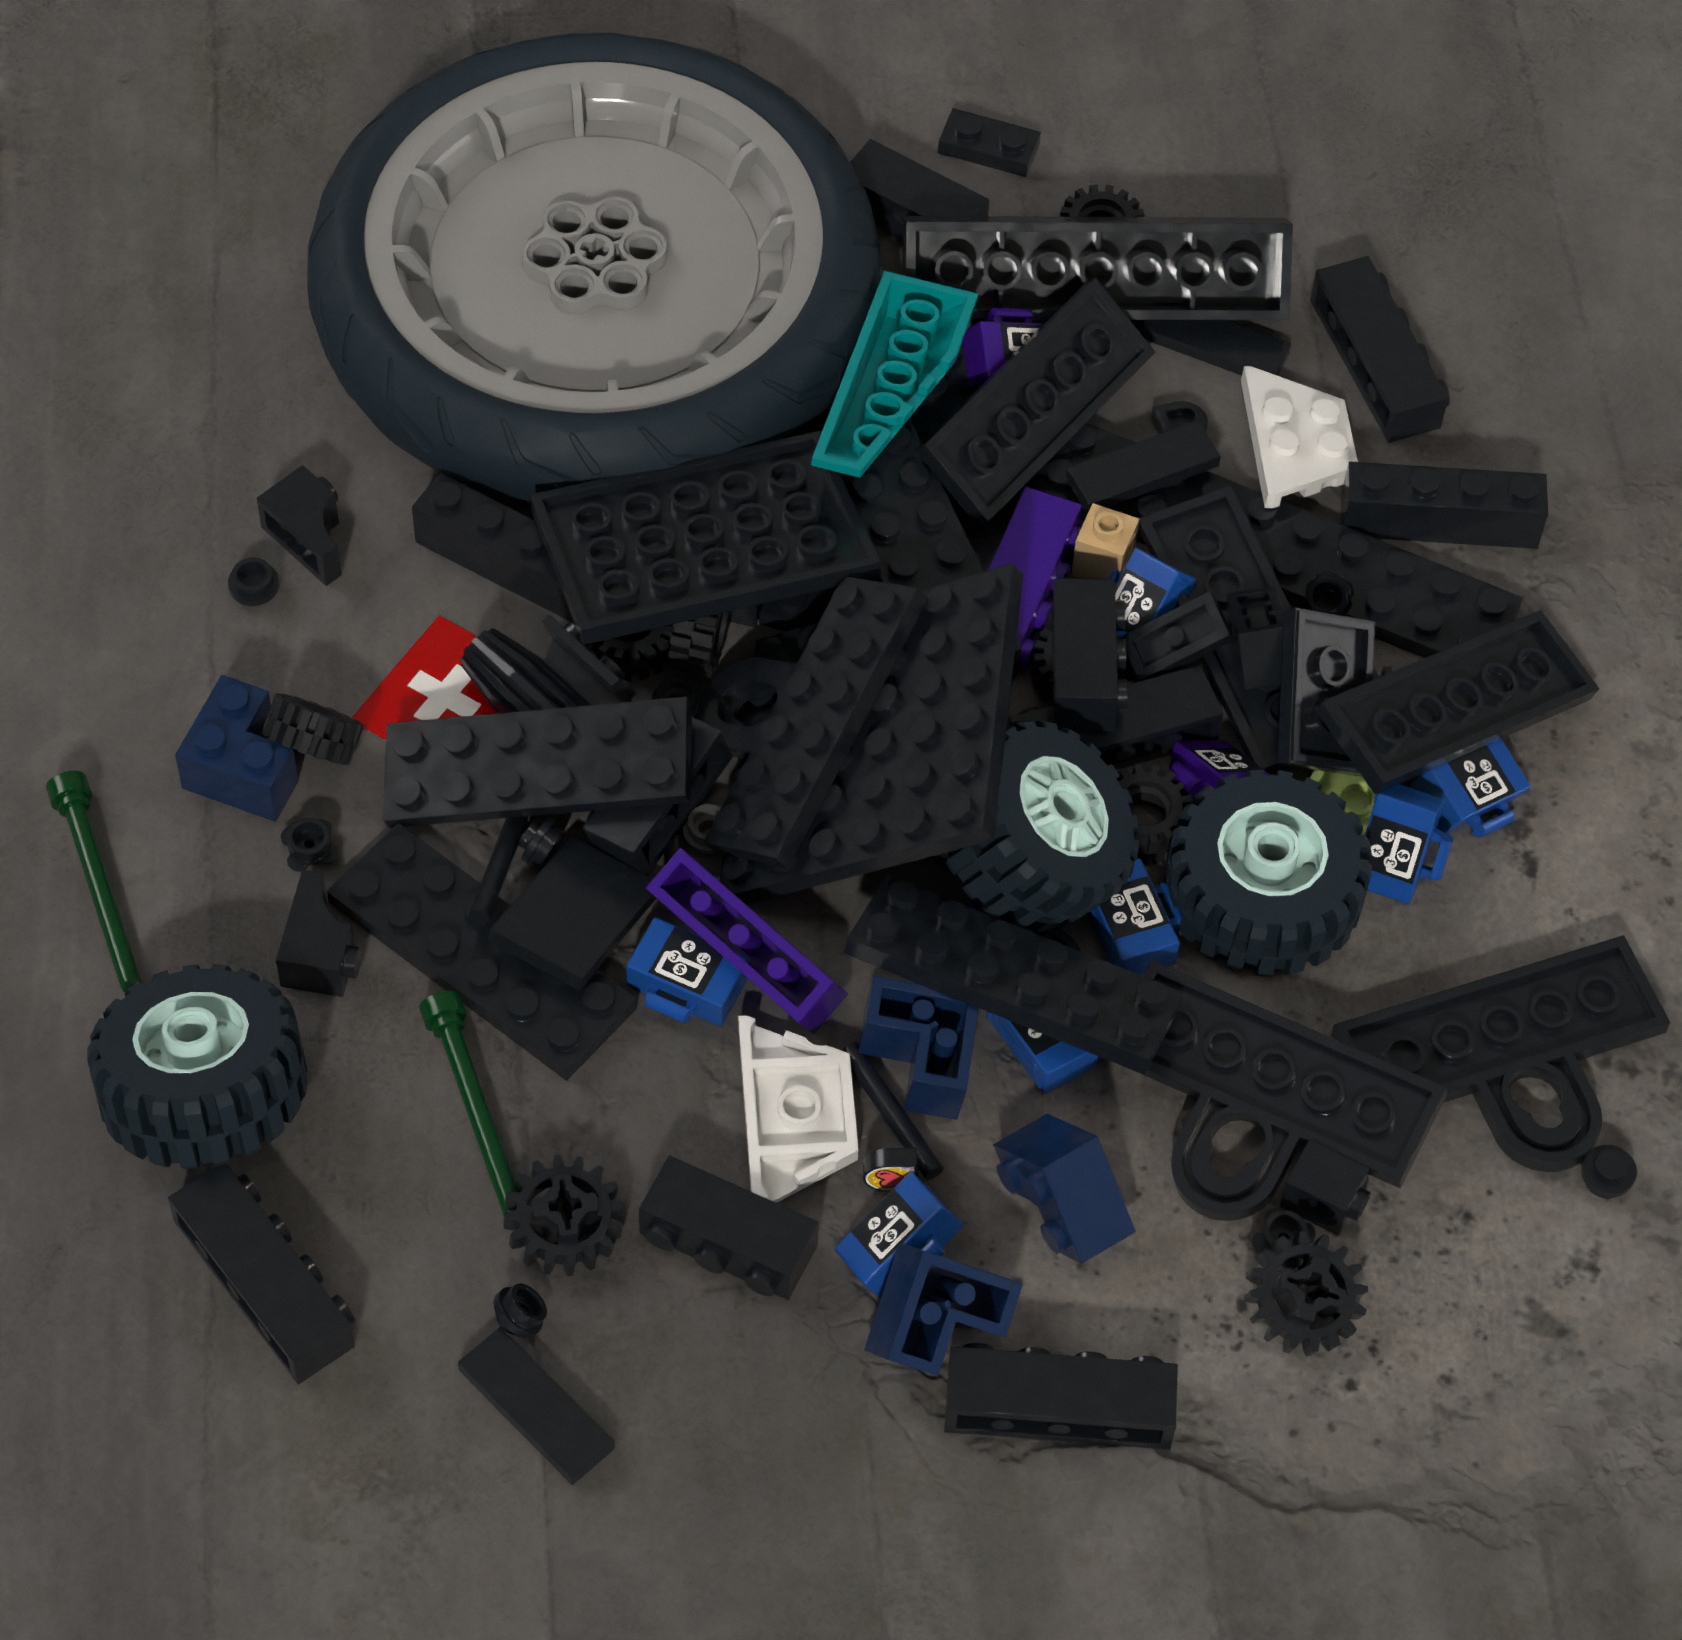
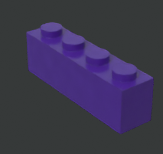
(1038, 545)
(734, 927)

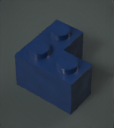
(230, 757)
(928, 1031)
(1070, 1183)
(927, 1298)

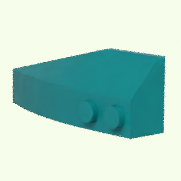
(896, 363)

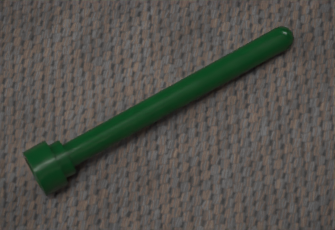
(70, 796)
(445, 1017)

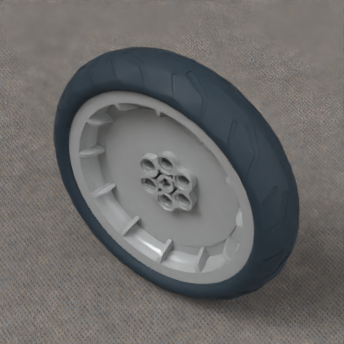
(590, 263)

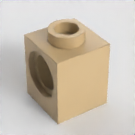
(1104, 543)

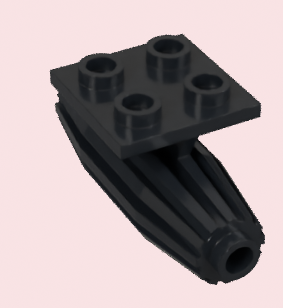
(522, 681)

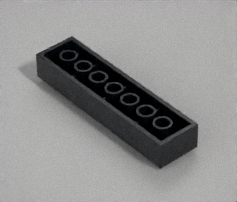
(1038, 263)

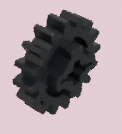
(543, 1219)
(1315, 1273)

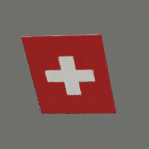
(426, 683)

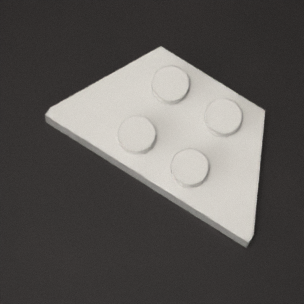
(1296, 435)
(795, 1110)

